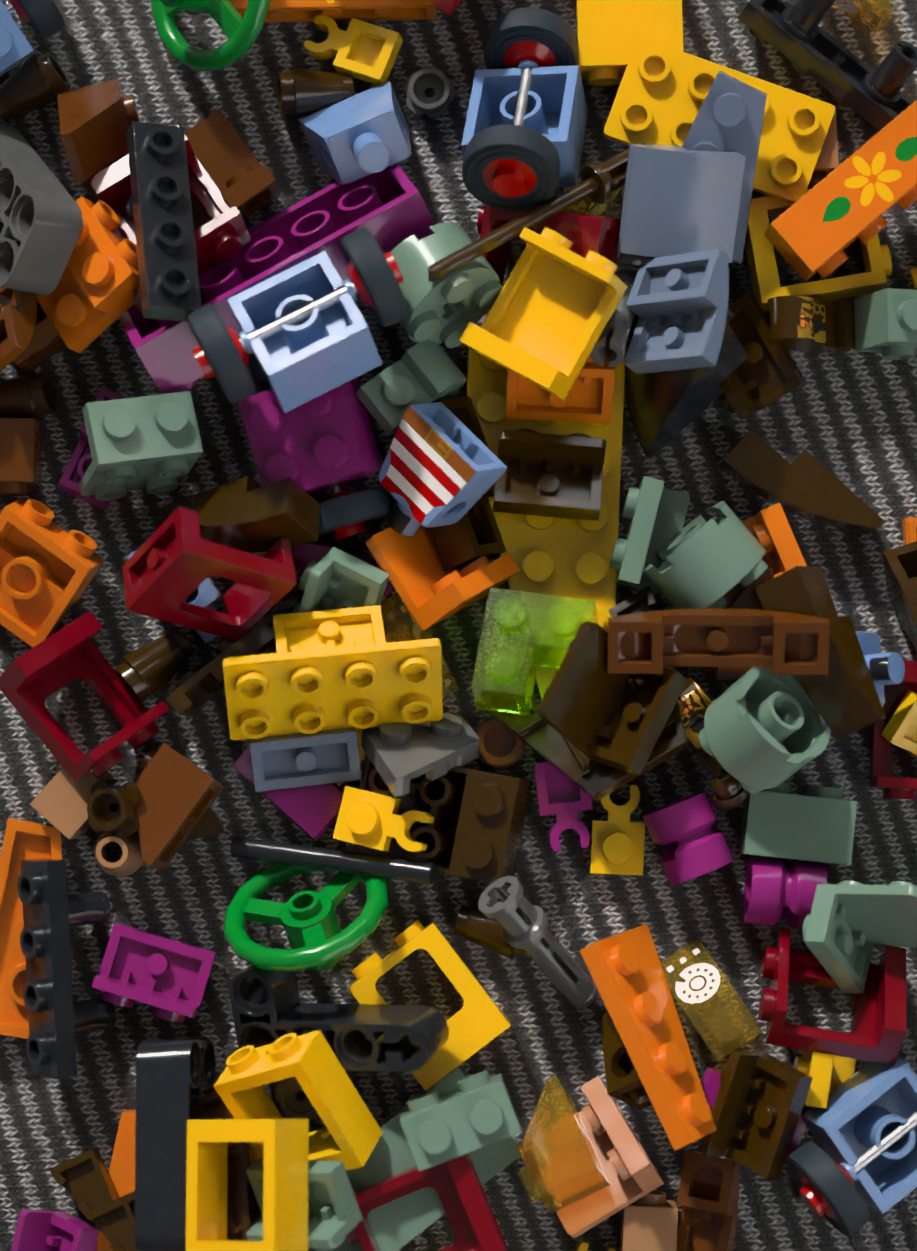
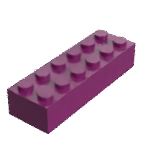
(380, 202)

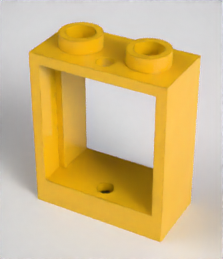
(764, 269)
(308, 1057)
(283, 1183)

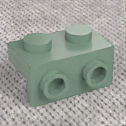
(655, 519)
(340, 583)
(330, 1203)

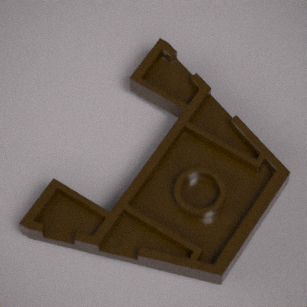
(591, 776)
(92, 1189)

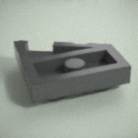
(410, 750)

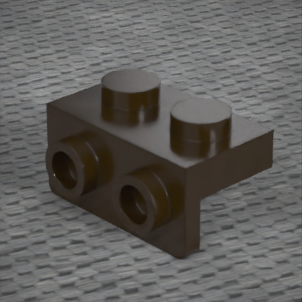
(767, 371)
(550, 474)
(756, 1112)

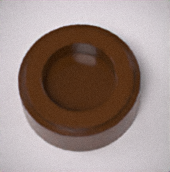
(498, 744)

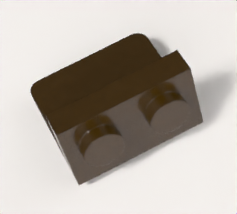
(606, 713)

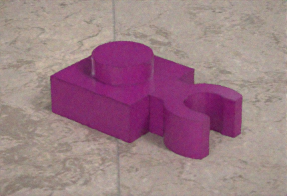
(563, 798)

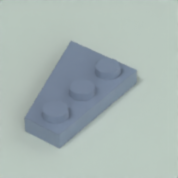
(731, 123)

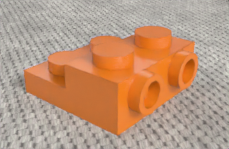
(96, 280)
(40, 570)

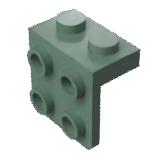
(140, 444)
(853, 919)

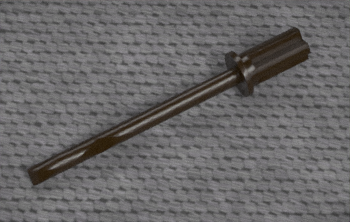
(597, 182)

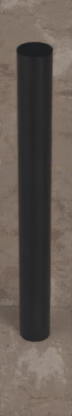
(333, 860)

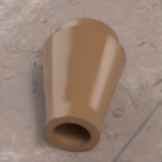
(131, 857)

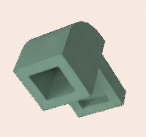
(419, 377)

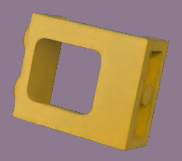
(469, 1028)

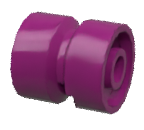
(688, 838)
(780, 890)

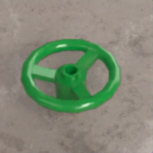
(239, 30)
(306, 917)

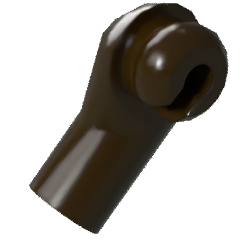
(727, 792)

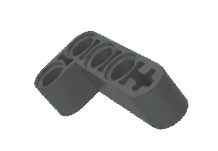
(37, 218)

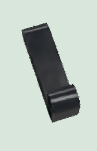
(399, 1034)
(167, 1095)

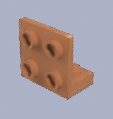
(621, 1157)

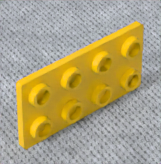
(666, 90)
(331, 676)

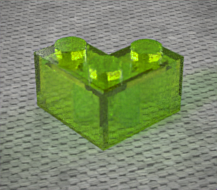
(518, 636)

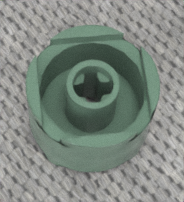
(445, 306)
(707, 561)
(763, 729)

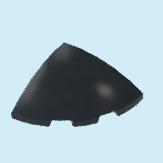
(669, 400)

